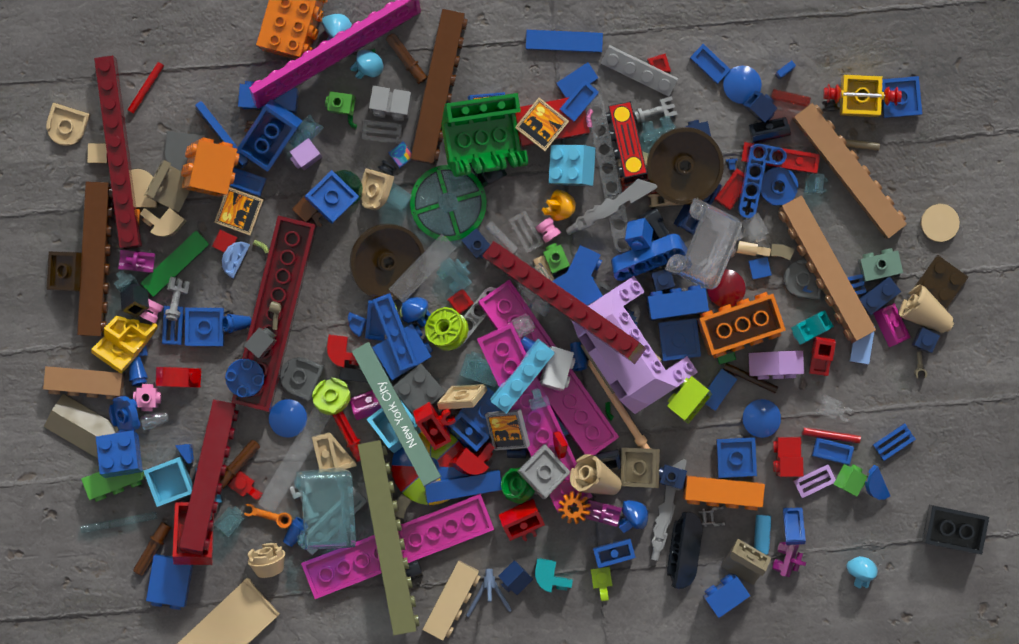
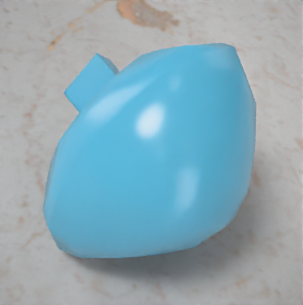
(335, 23)
(367, 64)
(863, 570)

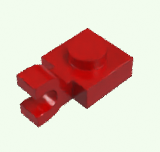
(244, 484)

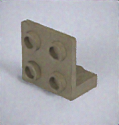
(167, 187)
(746, 562)

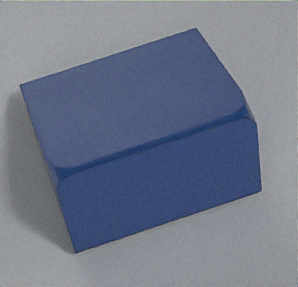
(186, 451)

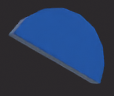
(876, 485)

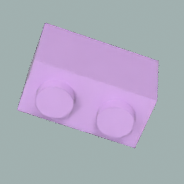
(305, 155)

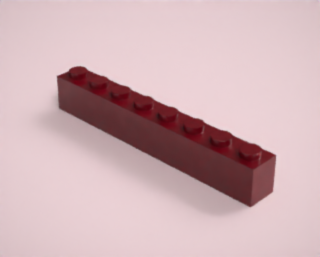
(208, 477)

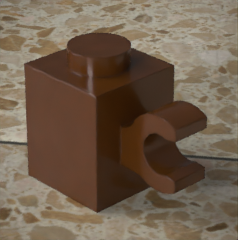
(307, 211)

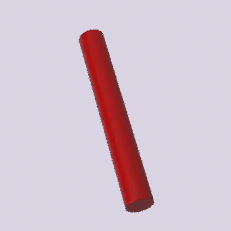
(145, 88)
(831, 435)

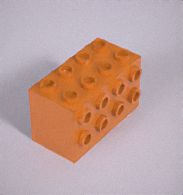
(290, 27)
(209, 167)
(741, 324)

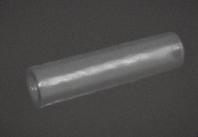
(501, 237)

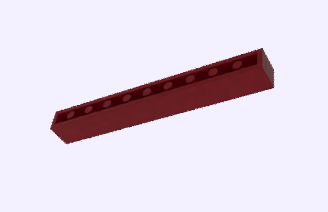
(118, 152)
(564, 302)

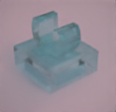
(815, 183)
(125, 280)
(539, 401)

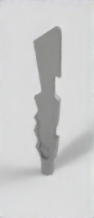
(609, 206)
(665, 516)

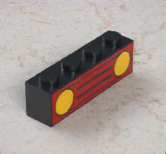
(627, 141)

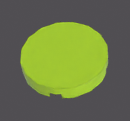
(331, 396)

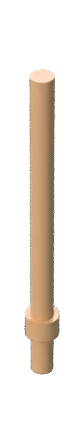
(640, 439)

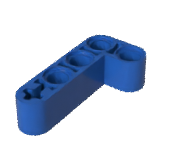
(757, 181)
(640, 261)

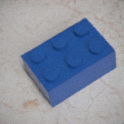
(269, 135)
(677, 303)

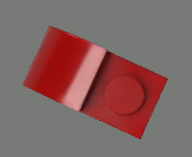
(337, 350)
(822, 355)
(178, 377)
(471, 463)

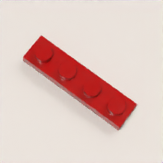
(795, 159)

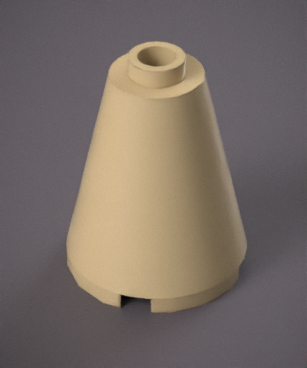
(926, 310)
(594, 476)

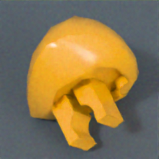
(560, 205)

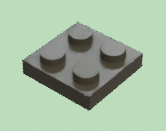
(640, 467)

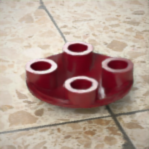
(729, 291)

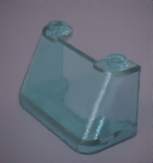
(326, 509)

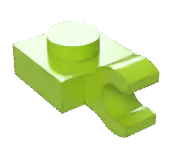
(602, 579)

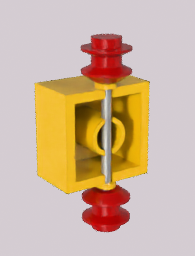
(861, 95)

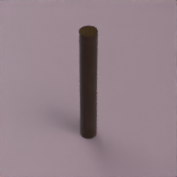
(753, 379)

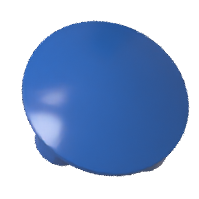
(741, 83)
(244, 377)
(287, 418)
(761, 418)

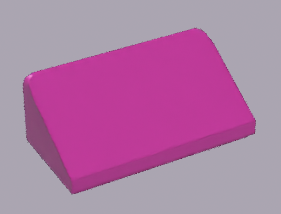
(891, 325)
(364, 405)

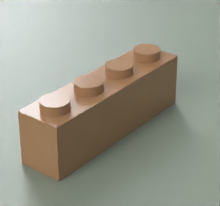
(83, 381)

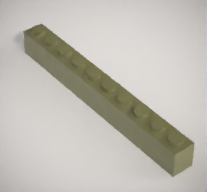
(387, 537)

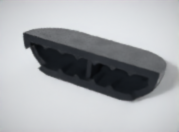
(684, 550)

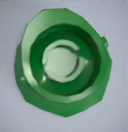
(515, 487)

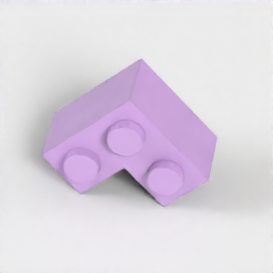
(776, 364)

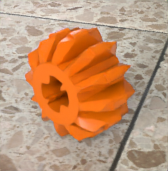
(568, 510)

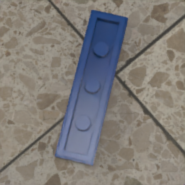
(564, 41)
(218, 130)
(395, 332)
(463, 486)

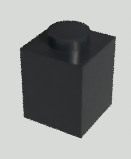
(134, 300)

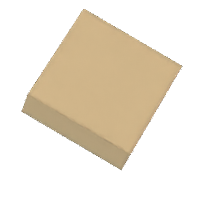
(97, 153)

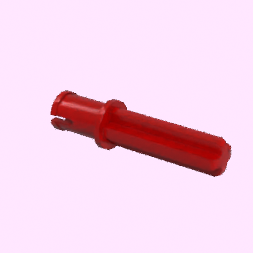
(348, 434)

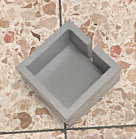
(388, 103)

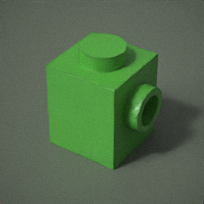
(340, 103)
(556, 258)
(851, 479)

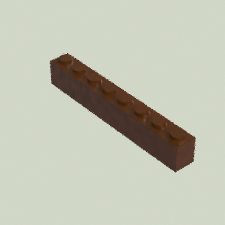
(438, 86)
(94, 259)

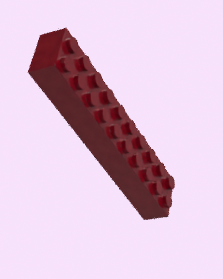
(281, 284)

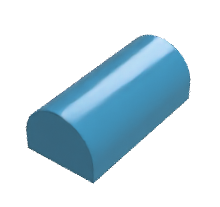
(762, 533)

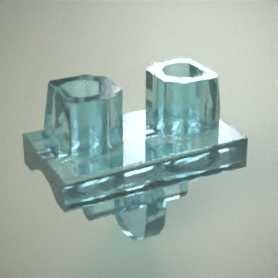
(306, 130)
(650, 133)
(457, 271)

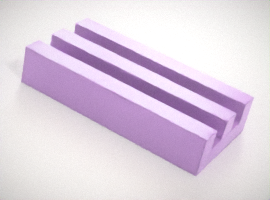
(804, 494)

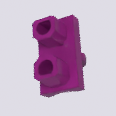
(136, 261)
(603, 513)
(785, 567)

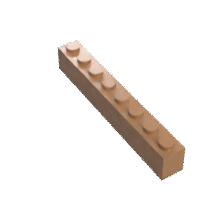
(849, 171)
(826, 269)

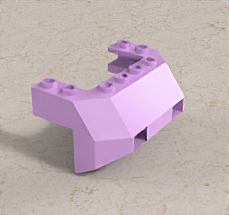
(636, 383)

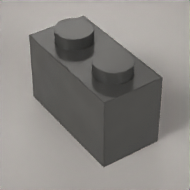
(261, 342)

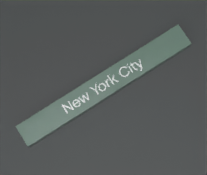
(396, 414)

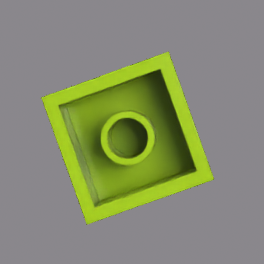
(689, 399)

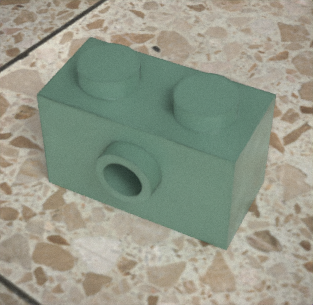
(881, 265)

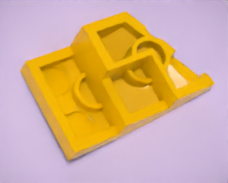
(123, 342)

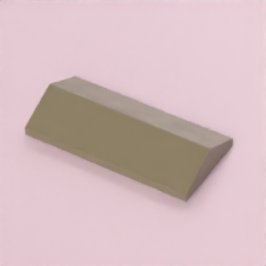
(78, 424)

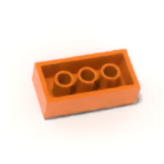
(724, 491)

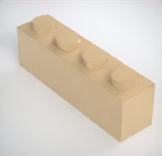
(449, 603)

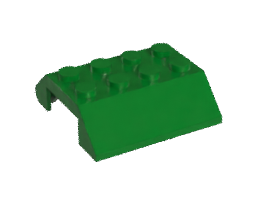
(482, 134)

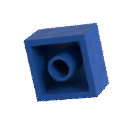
(119, 454)
(726, 595)

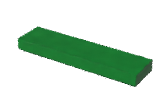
(175, 263)

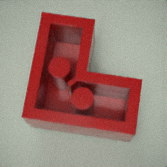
(788, 457)

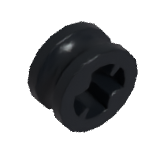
(831, 106)
(387, 168)

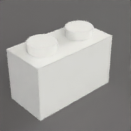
(557, 369)

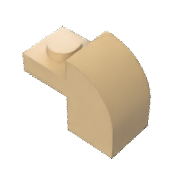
(166, 226)

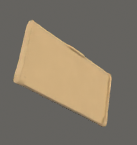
(235, 619)

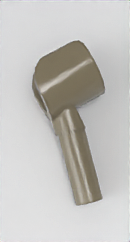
(275, 308)
(920, 365)

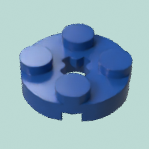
(789, 189)
(124, 414)

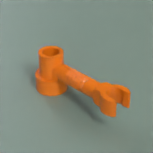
(271, 516)

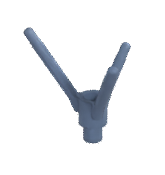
(489, 584)

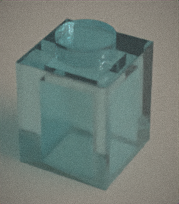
(398, 197)
(230, 520)

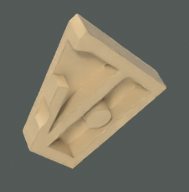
(331, 453)

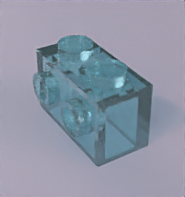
(478, 369)

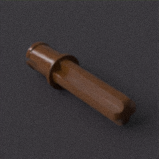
(406, 58)
(239, 462)
(152, 548)

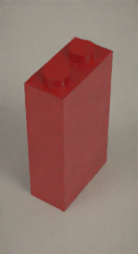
(571, 130)

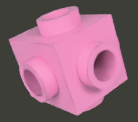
(154, 397)

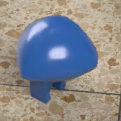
(415, 310)
(635, 514)

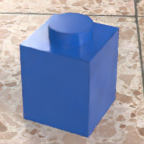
(639, 234)

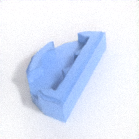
(233, 257)

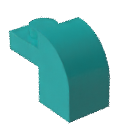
(811, 327)
(545, 576)

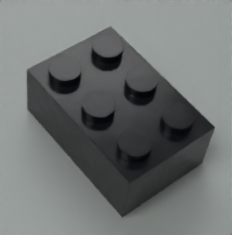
(955, 529)

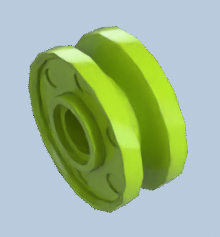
(453, 336)

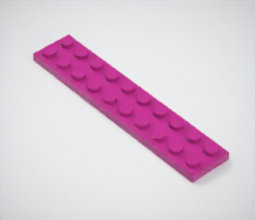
(334, 50)
(504, 354)
(573, 404)
(421, 538)

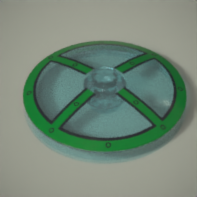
(448, 203)

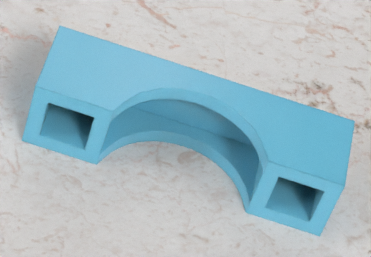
(522, 377)

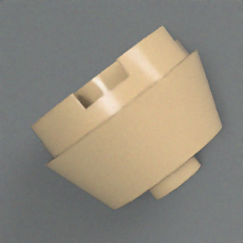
(267, 561)

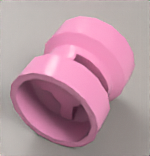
(548, 230)
(154, 307)

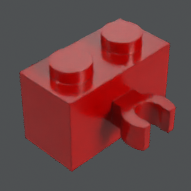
(433, 425)
(521, 520)

